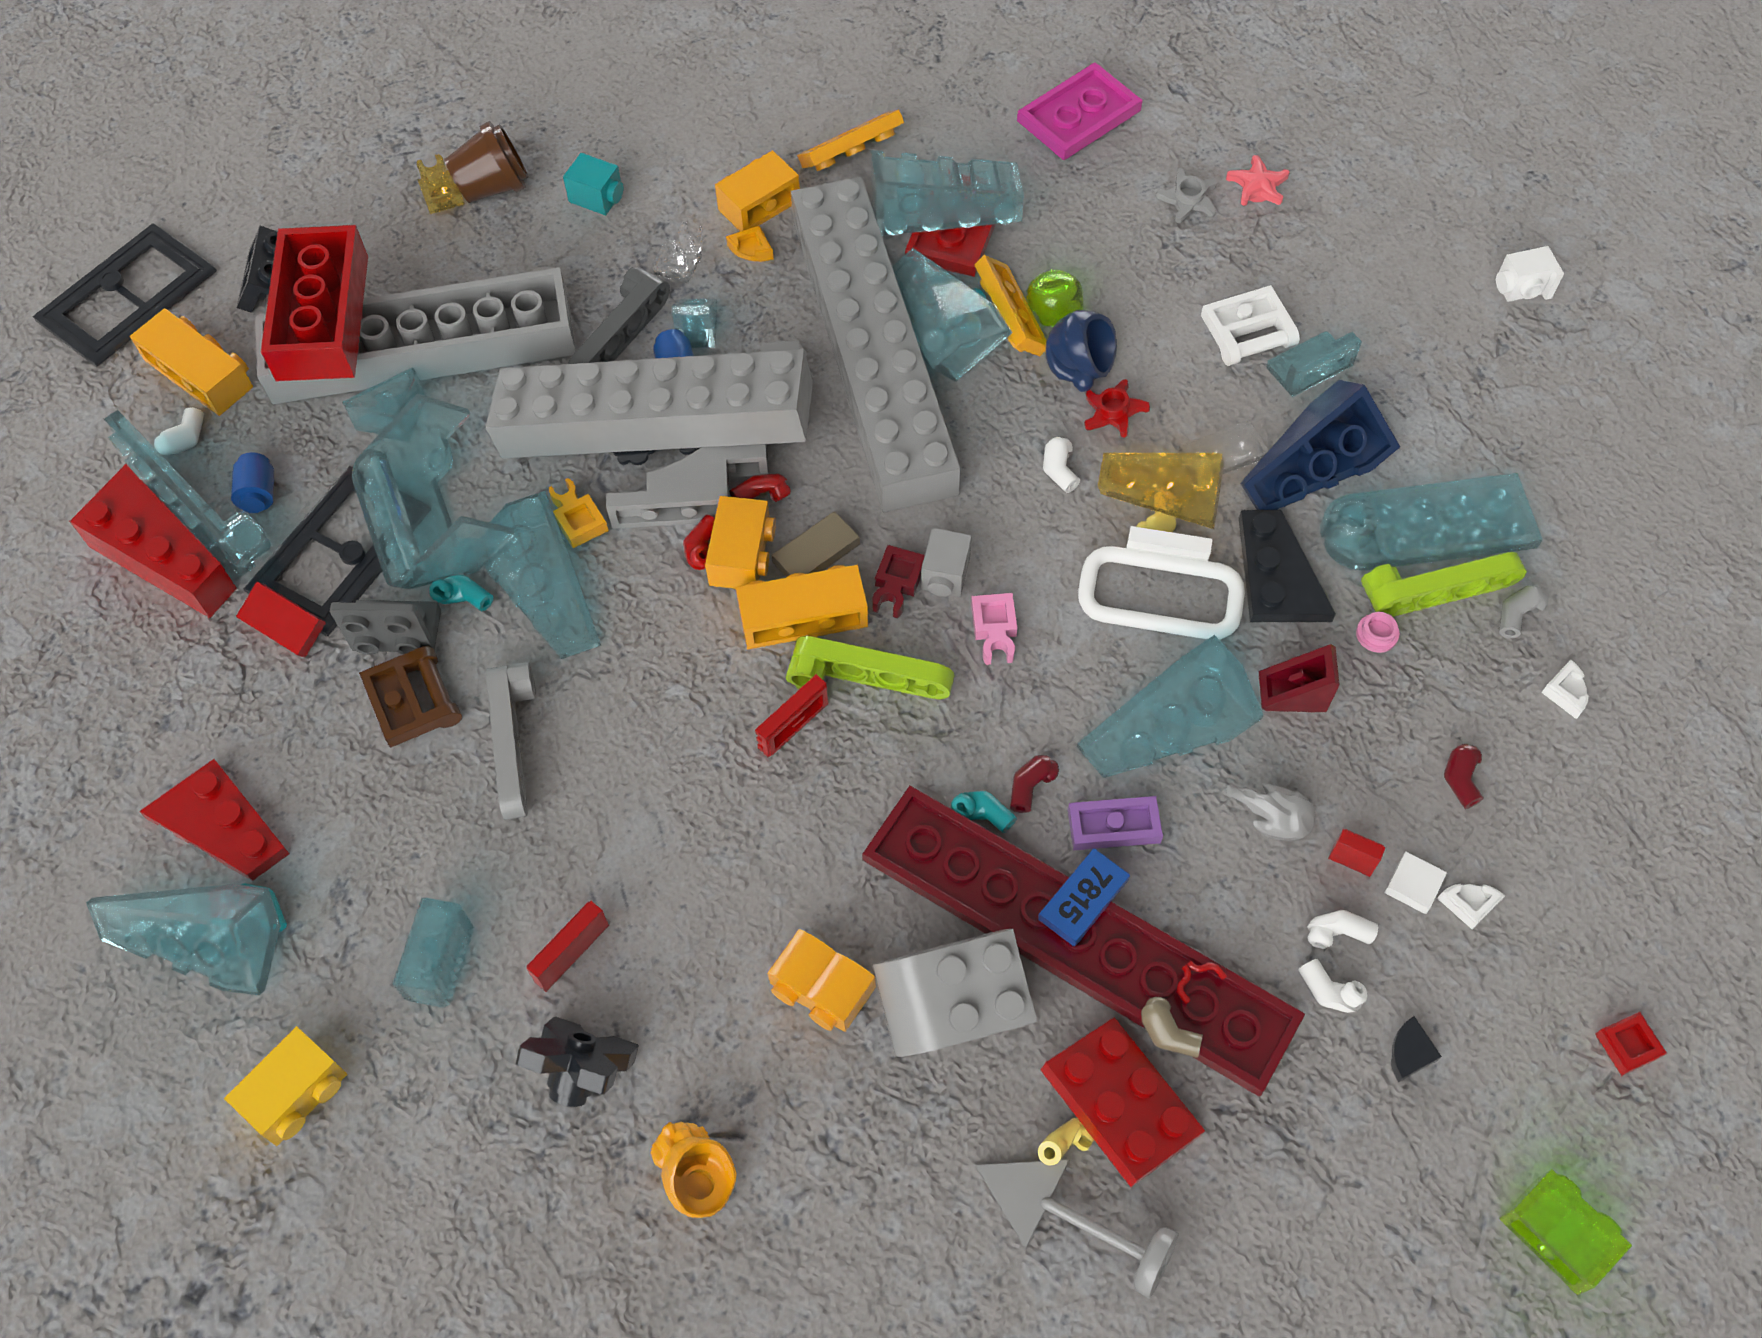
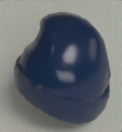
(1081, 348)

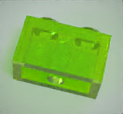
(1566, 1231)

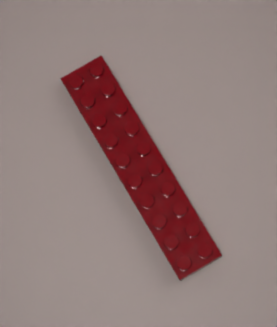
(1115, 962)

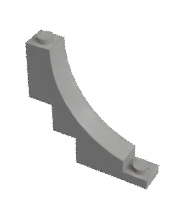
(692, 485)

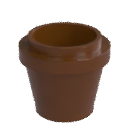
(487, 165)

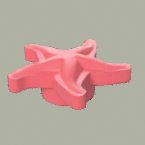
(1258, 182)

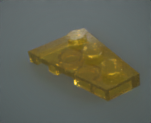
(1167, 483)

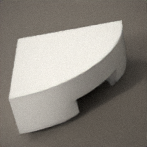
(1568, 689)
(1470, 901)

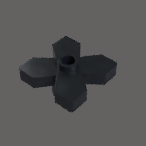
(575, 1060)

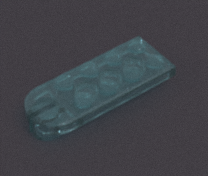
(1430, 523)
(236, 539)

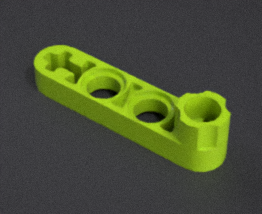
(1401, 596)
(867, 667)

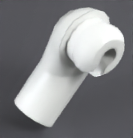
(181, 436)
(1055, 464)
(1325, 926)
(1332, 994)

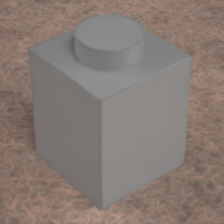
(946, 562)

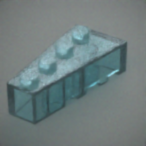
(943, 194)

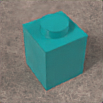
(593, 184)

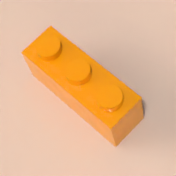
(193, 361)
(802, 606)

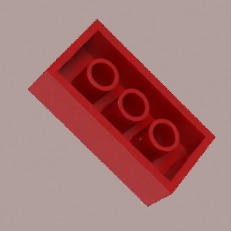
(315, 303)

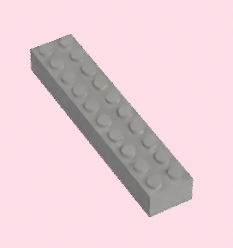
(874, 346)

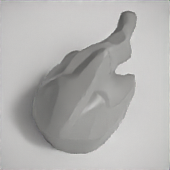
(1285, 812)

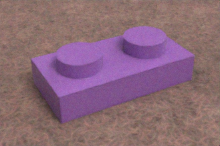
(1115, 823)

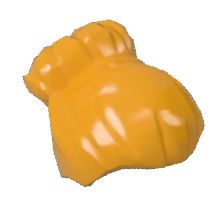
(694, 1169)

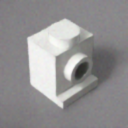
(1529, 274)

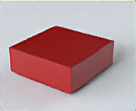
(1357, 852)
(1630, 1043)

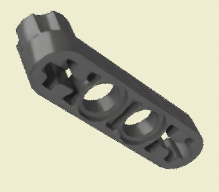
(643, 300)

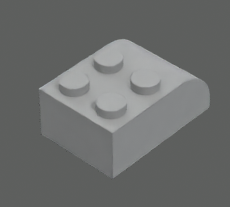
(954, 993)

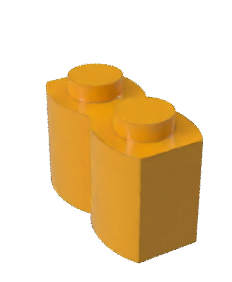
(821, 981)

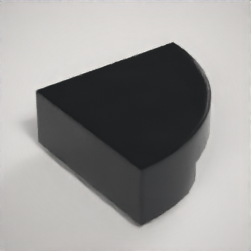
(1412, 1050)

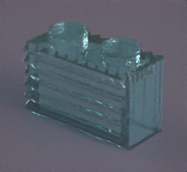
(433, 952)

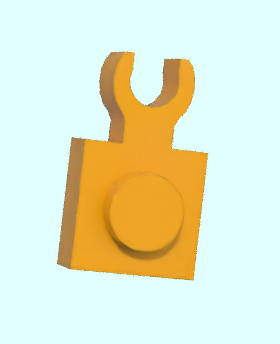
(577, 516)

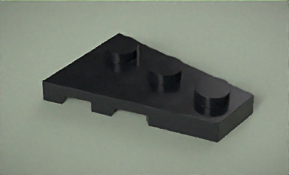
(1278, 573)

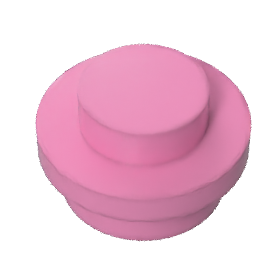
(1378, 632)

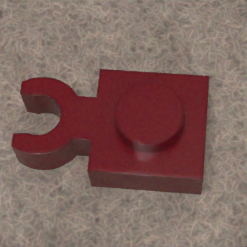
(897, 575)

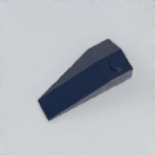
(1328, 442)

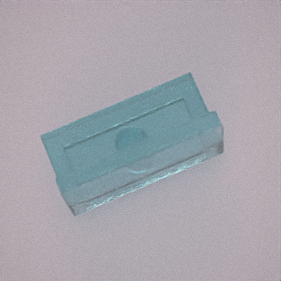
(1314, 361)

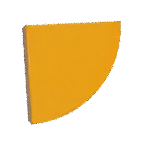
(750, 245)

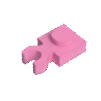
(996, 622)

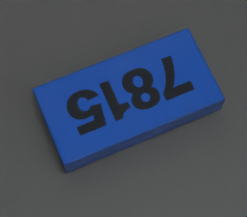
(1084, 897)

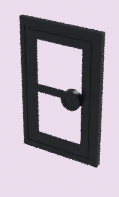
(109, 278)
(350, 552)

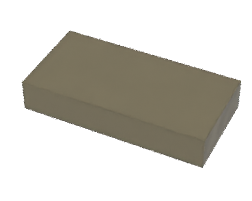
(817, 547)

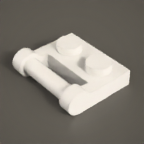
(1246, 315)

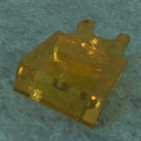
(438, 186)

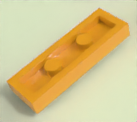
(851, 140)
(1011, 303)

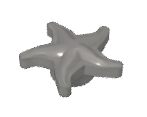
(1189, 195)

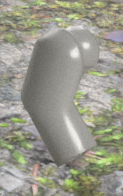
(1514, 607)

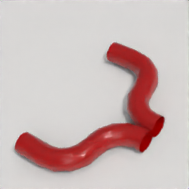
(1197, 968)

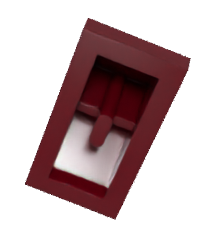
(1301, 683)

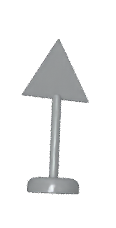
(1026, 1192)

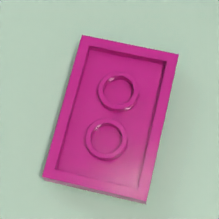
(1079, 111)

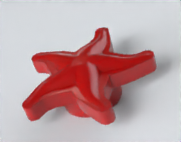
(1114, 408)

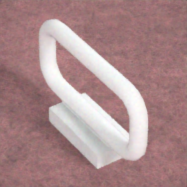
(1168, 553)

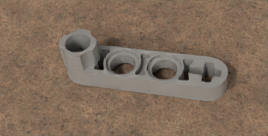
(504, 688)

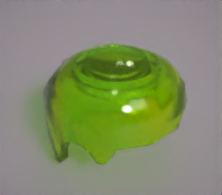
(1054, 296)

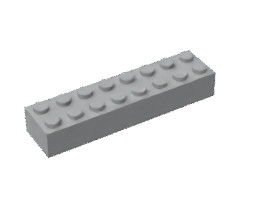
(446, 333)
(651, 404)

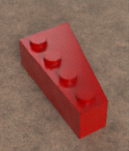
(147, 539)

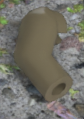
(1164, 1031)

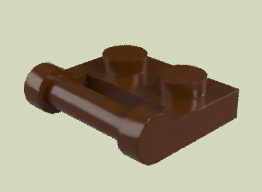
(396, 700)

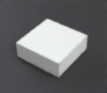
(1415, 882)

